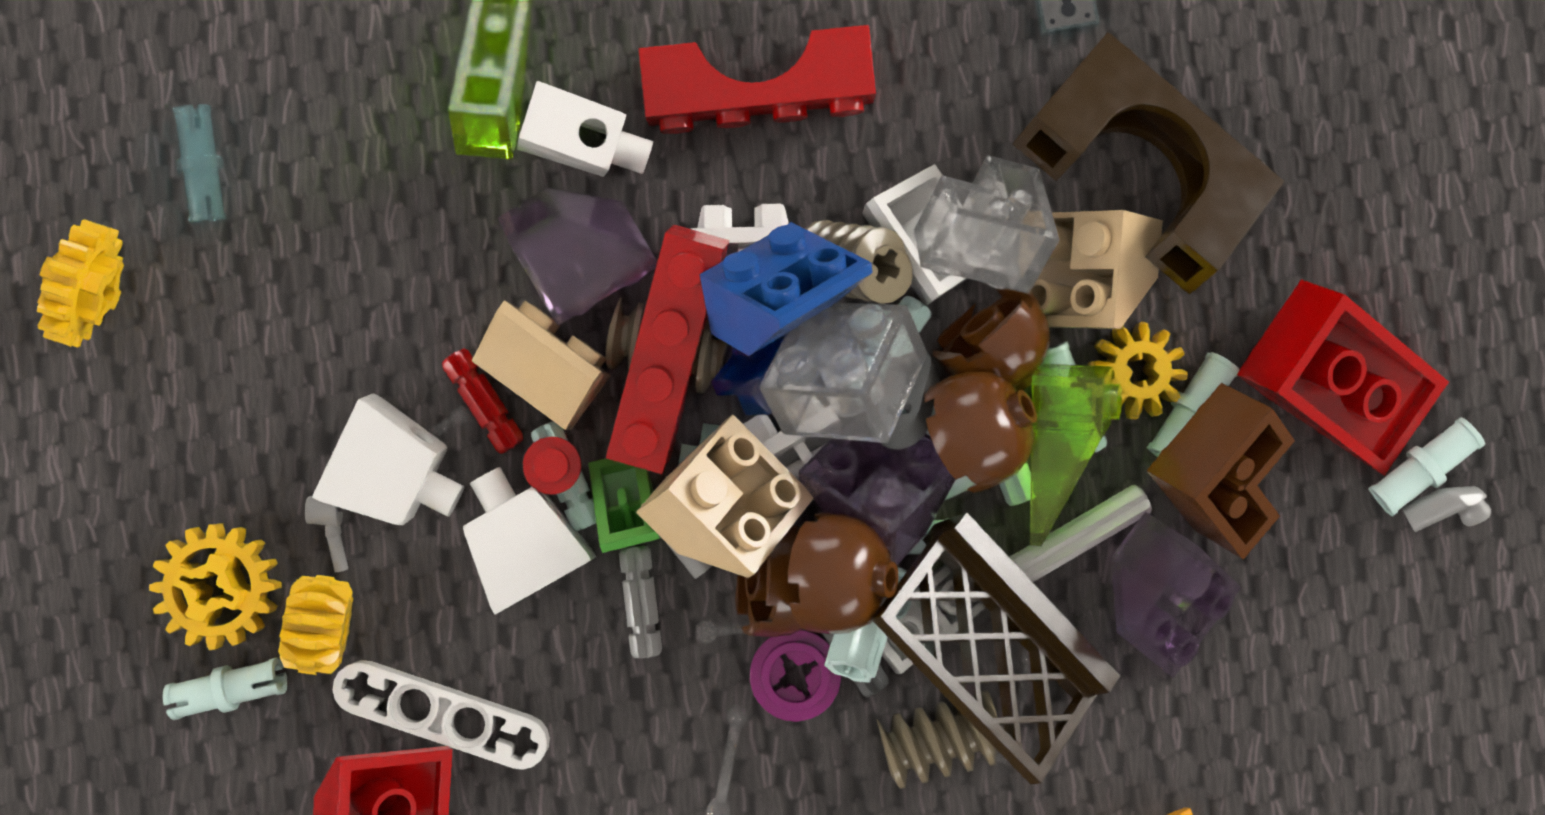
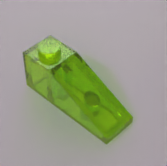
(490, 79)
(1072, 418)

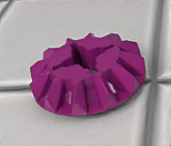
(788, 701)

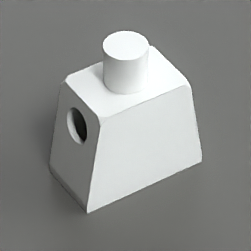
(554, 126)
(386, 466)
(520, 541)

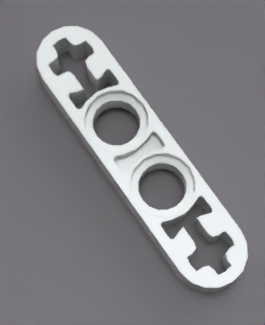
(440, 721)

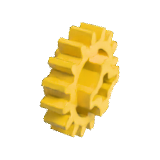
(80, 283)
(202, 609)

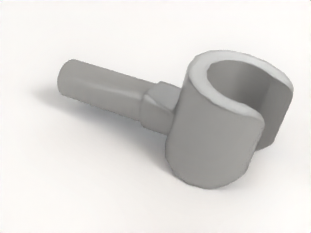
(328, 515)

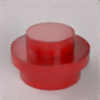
(552, 465)

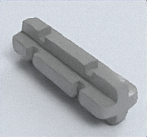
(640, 601)

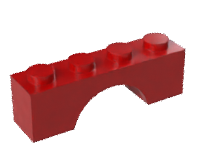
(830, 74)
(665, 351)

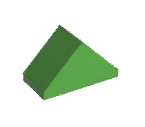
(617, 496)

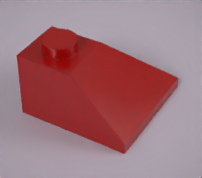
(387, 784)

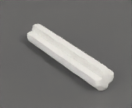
(1083, 533)

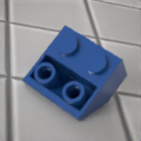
(777, 286)

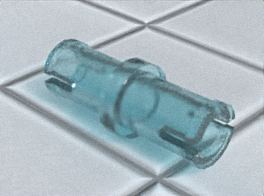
(199, 163)

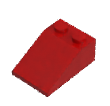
(1343, 375)

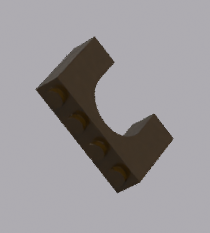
(1218, 177)

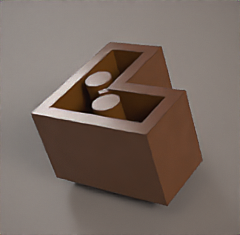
(1216, 468)

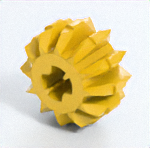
(1157, 367)
(315, 624)

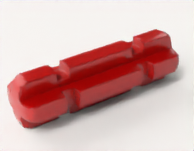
(482, 401)

